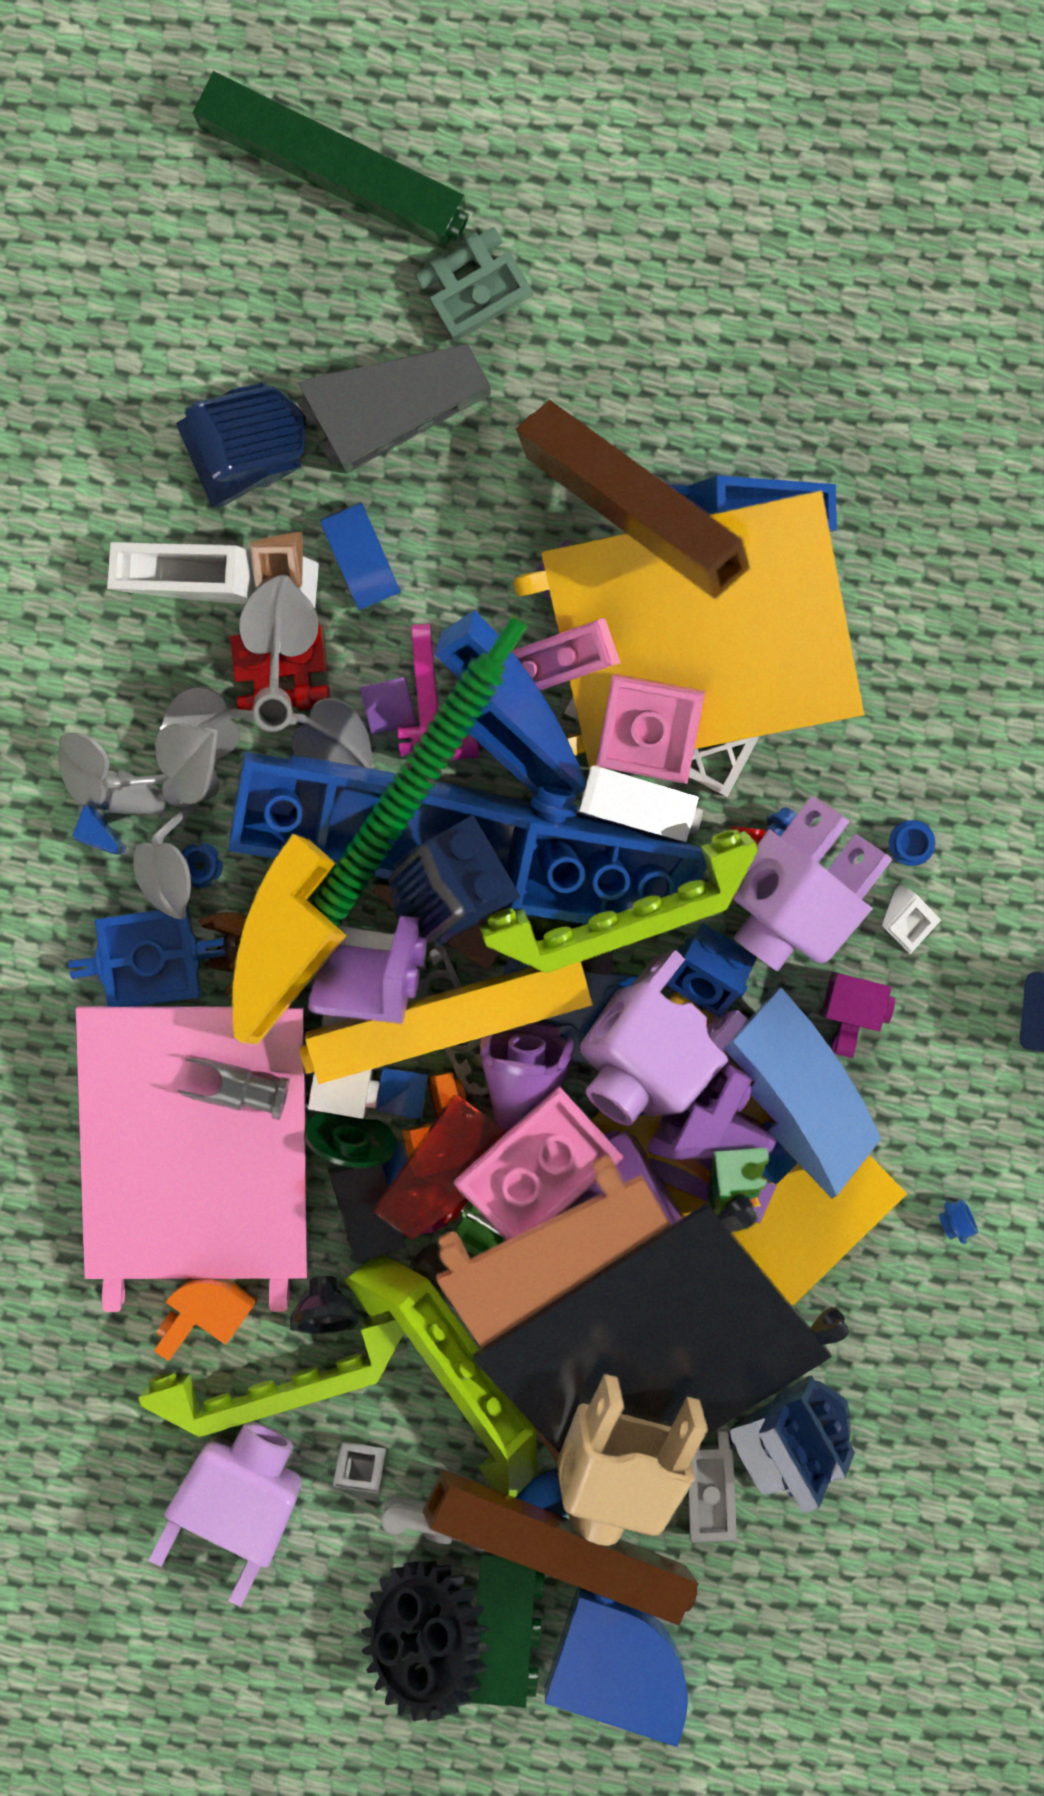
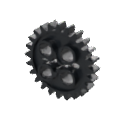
(425, 1640)

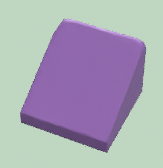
(388, 705)

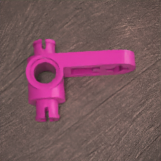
(428, 697)

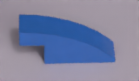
(730, 493)
(518, 720)

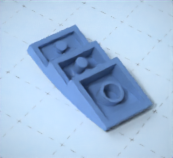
(805, 1092)

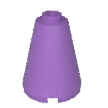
(524, 1068)

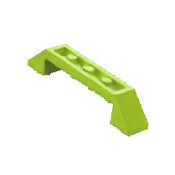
(727, 864)
(448, 1350)
(177, 1401)

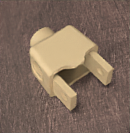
(626, 1469)

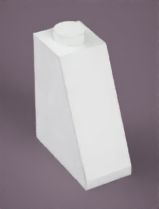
(640, 805)

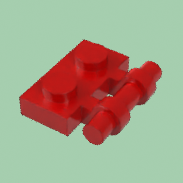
(256, 668)

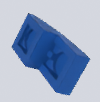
(360, 555)

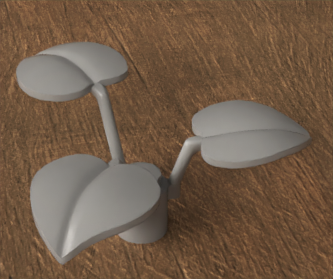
(284, 622)
(187, 762)

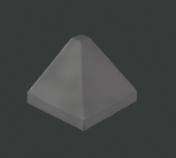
(359, 1470)

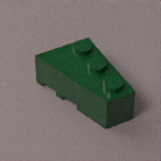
(508, 1600)

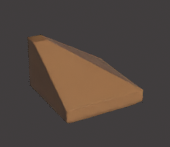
(277, 557)

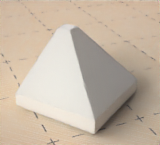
(909, 919)

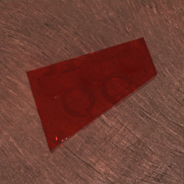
(425, 1183)

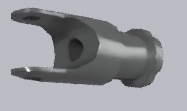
(243, 1089)

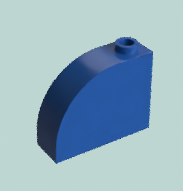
(619, 1669)

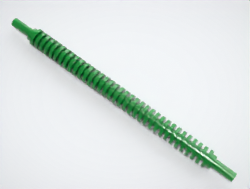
(417, 776)

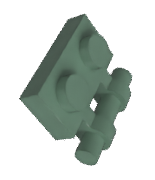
(480, 295)

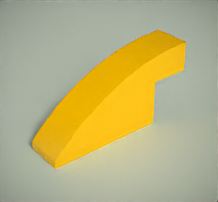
(281, 940)

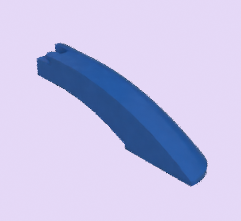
(557, 867)

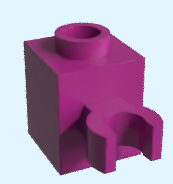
(855, 1005)

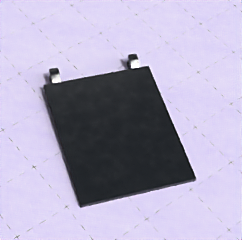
(671, 1324)

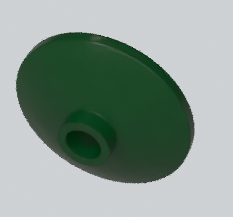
(350, 1140)

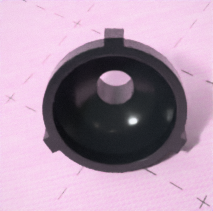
(323, 1309)

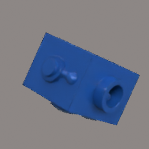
(712, 970)

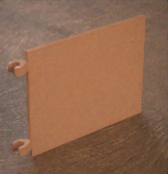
(549, 1260)

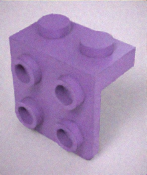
(371, 981)

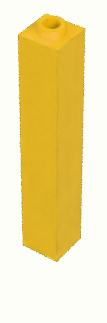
(444, 1021)

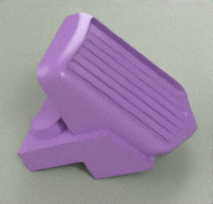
(713, 1121)

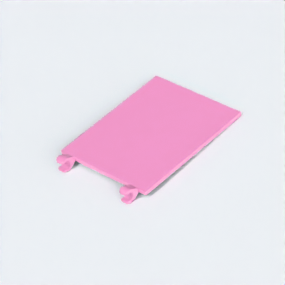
(182, 1180)

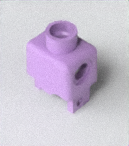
(796, 898)
(654, 1051)
(236, 1499)

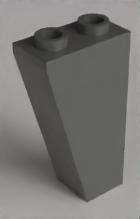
(390, 402)

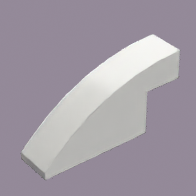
(192, 572)

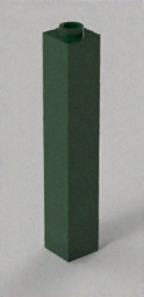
(331, 161)

